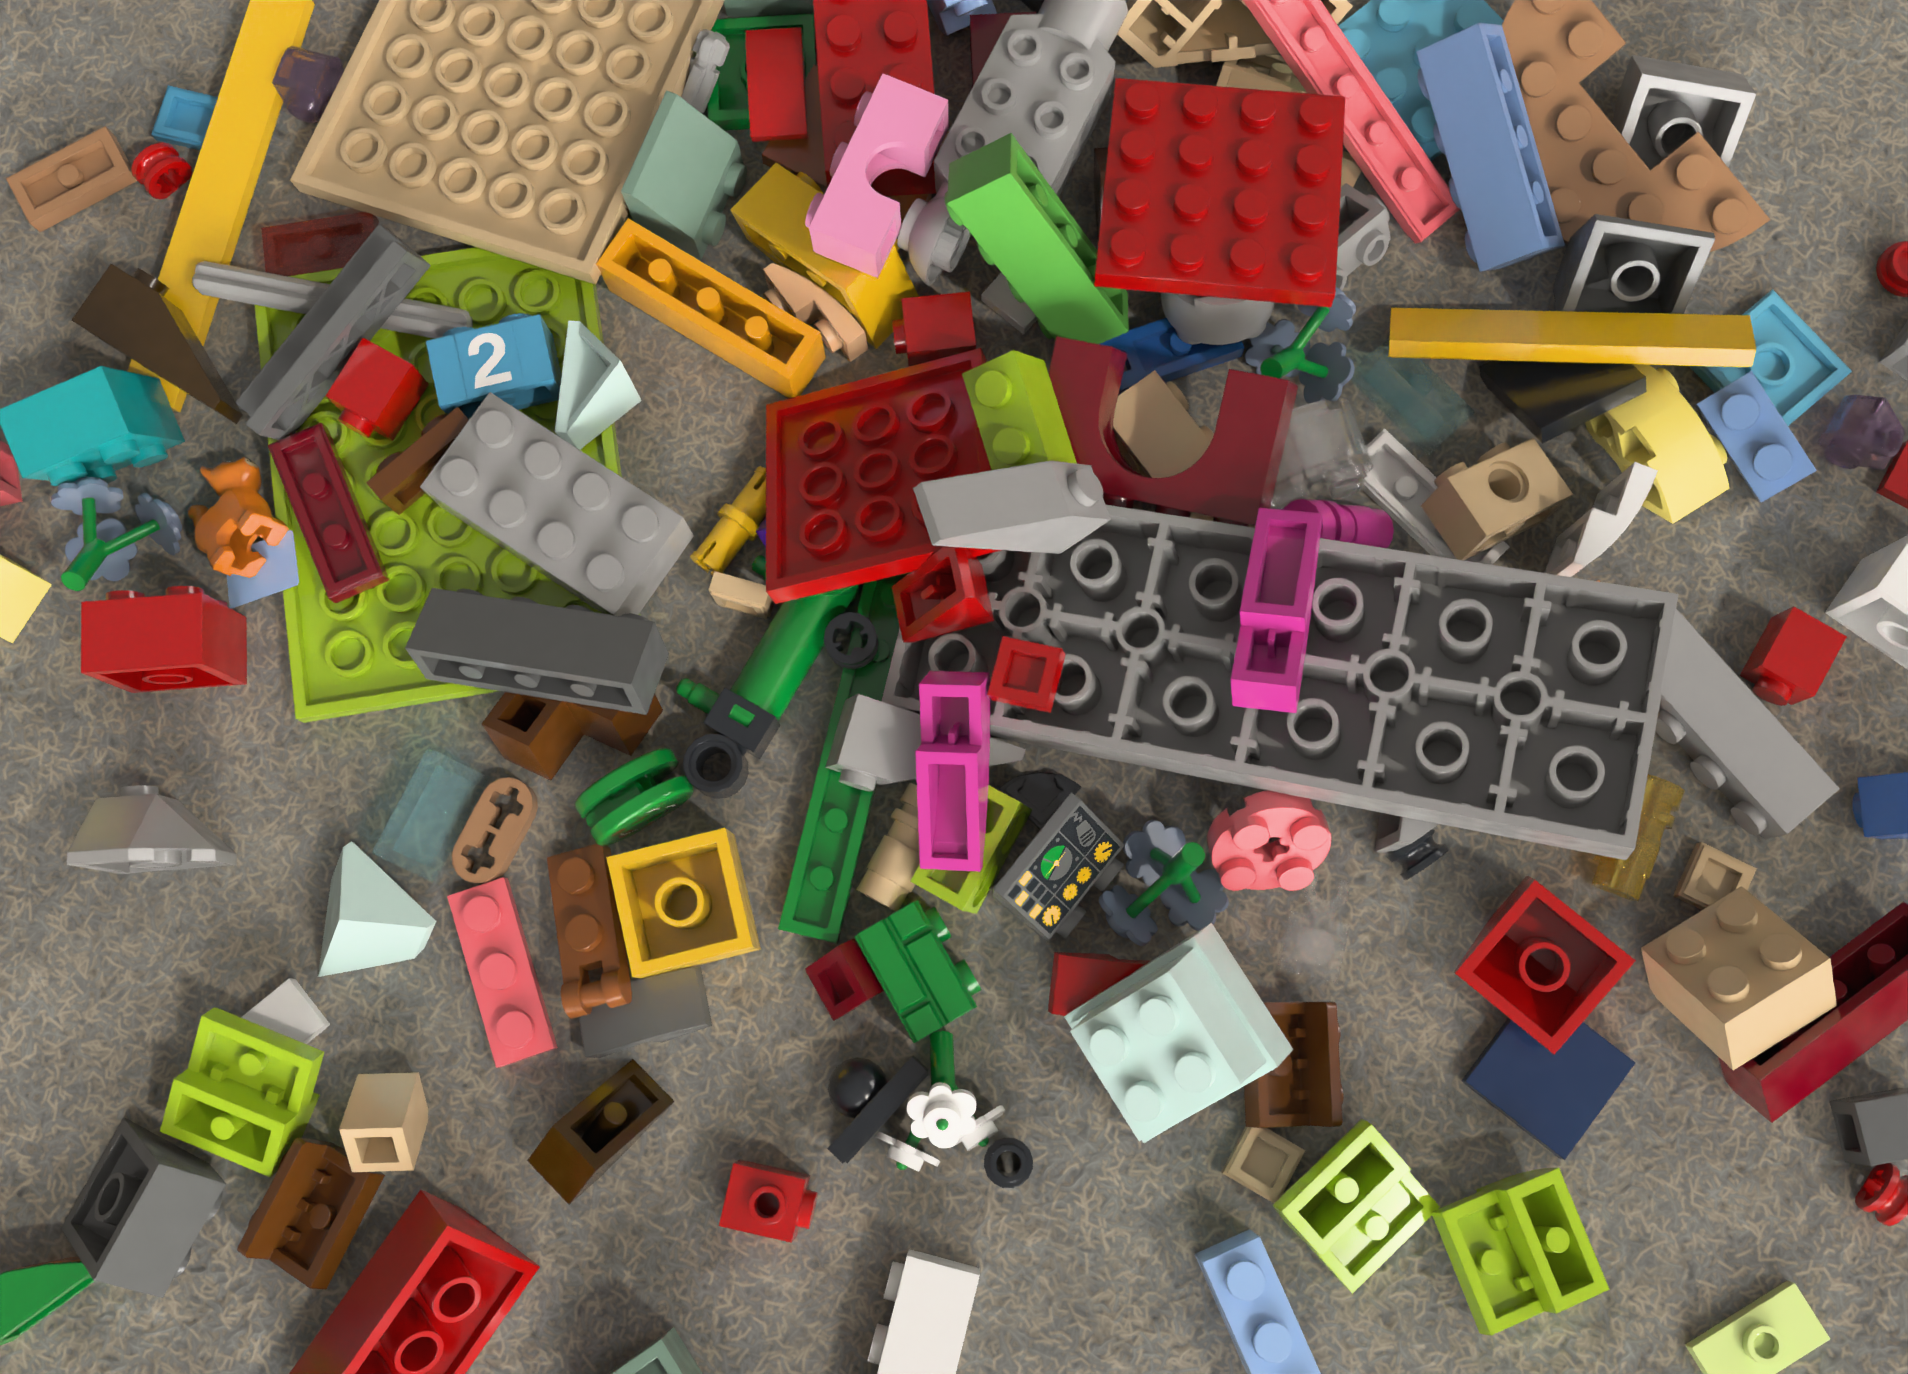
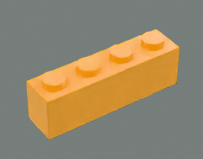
(712, 310)

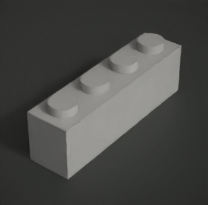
(1736, 739)

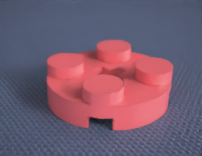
(1241, 848)

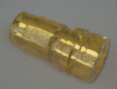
(1629, 876)

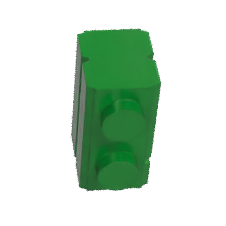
(917, 970)

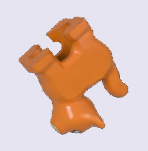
(236, 519)

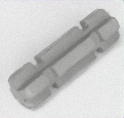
(703, 75)

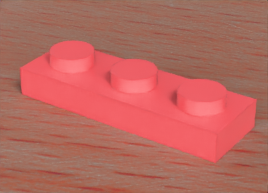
(502, 972)

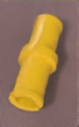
(736, 525)

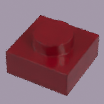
(843, 979)

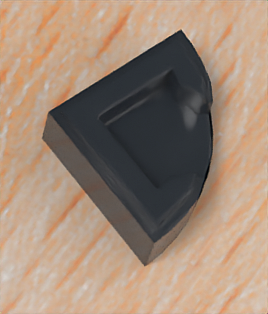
(1041, 793)

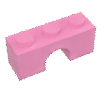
(894, 130)

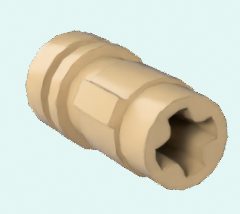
(895, 857)

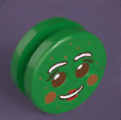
(631, 799)

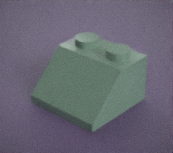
(684, 177)

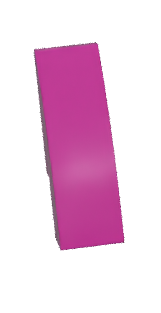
(1276, 610)
(953, 769)

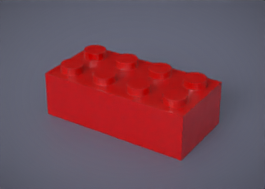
(854, 49)

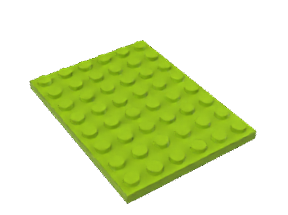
(353, 651)

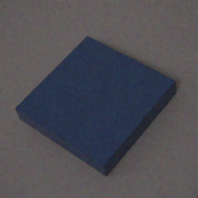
(1545, 1092)

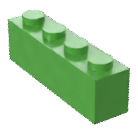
(1034, 242)

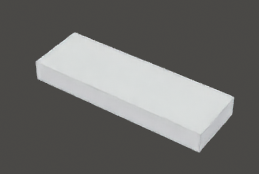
(1400, 488)

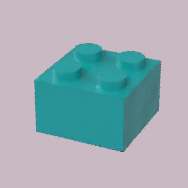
(91, 427)

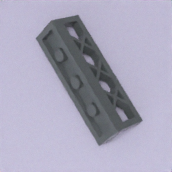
(329, 333)

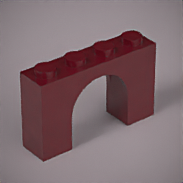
(1229, 478)

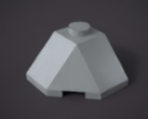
(145, 835)

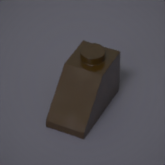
(599, 1131)

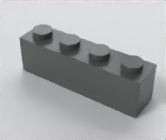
(539, 649)

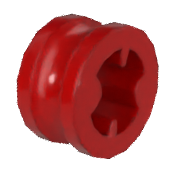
(161, 170)
(1885, 1194)

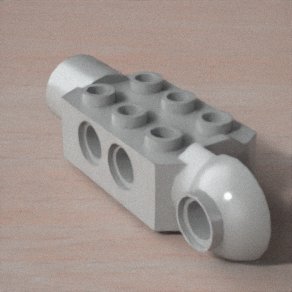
(1041, 85)

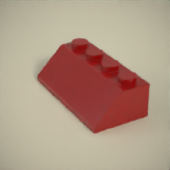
(422, 1298)

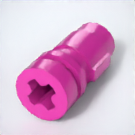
(1349, 522)

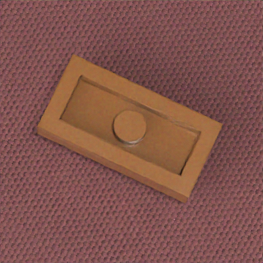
(72, 179)

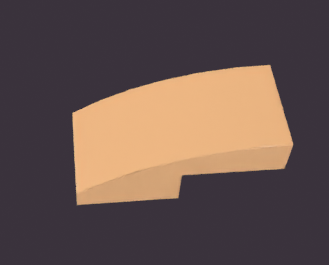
(811, 303)

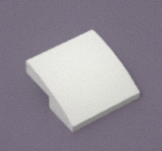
(1603, 523)

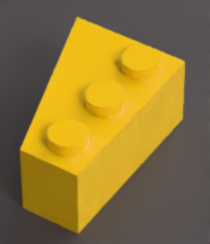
(774, 222)

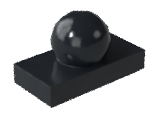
(862, 1092)

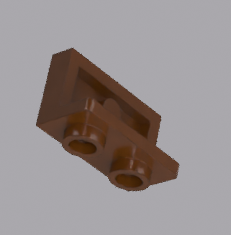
(1308, 1081)
(310, 1212)

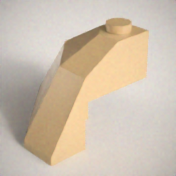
(1200, 30)

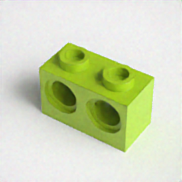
(969, 888)

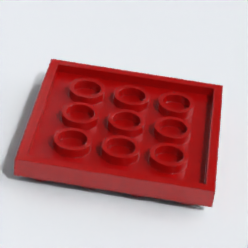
(1222, 192)
(848, 470)

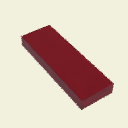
(328, 513)

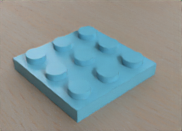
(1387, 40)

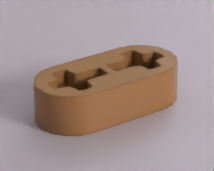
(482, 824)

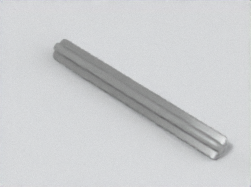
(300, 295)

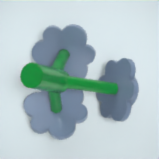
(1283, 351)
(107, 546)
(1168, 869)

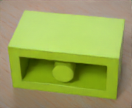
(1017, 411)

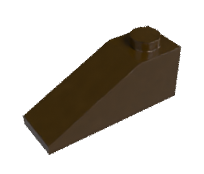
(155, 333)

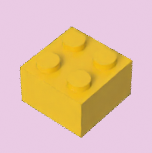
(683, 903)

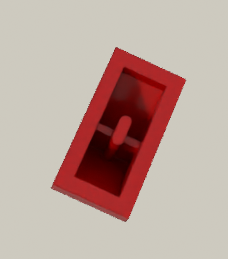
(942, 596)

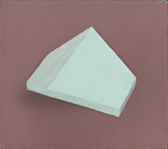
(592, 388)
(369, 918)

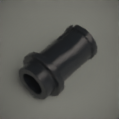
(1019, 1174)

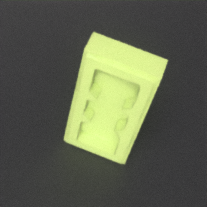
(1761, 1335)

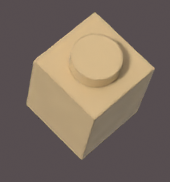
(384, 1122)

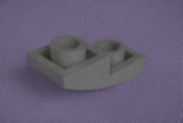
(659, 1011)

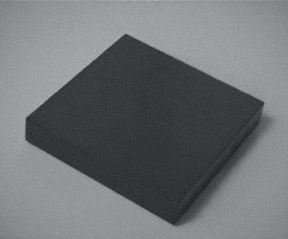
(1560, 394)

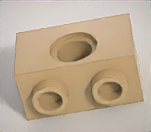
(1495, 498)

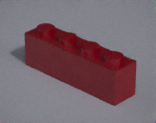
(1870, 1003)

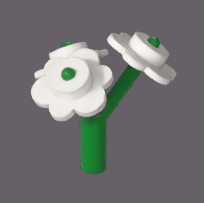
(942, 1112)

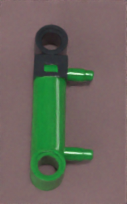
(751, 710)

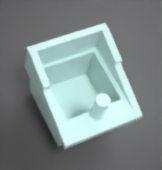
(1178, 1034)

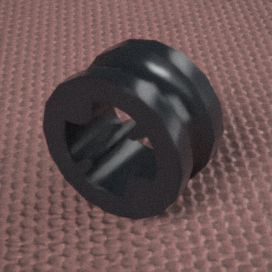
(843, 625)
(1418, 855)

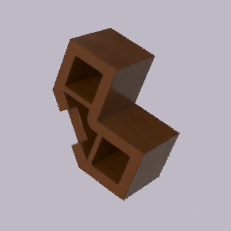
(545, 731)

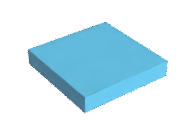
(1788, 360)

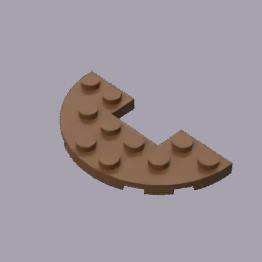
(1584, 154)

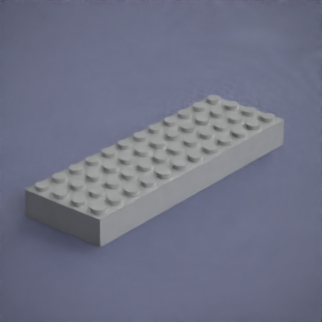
(1421, 691)

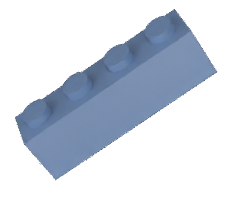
(1489, 147)

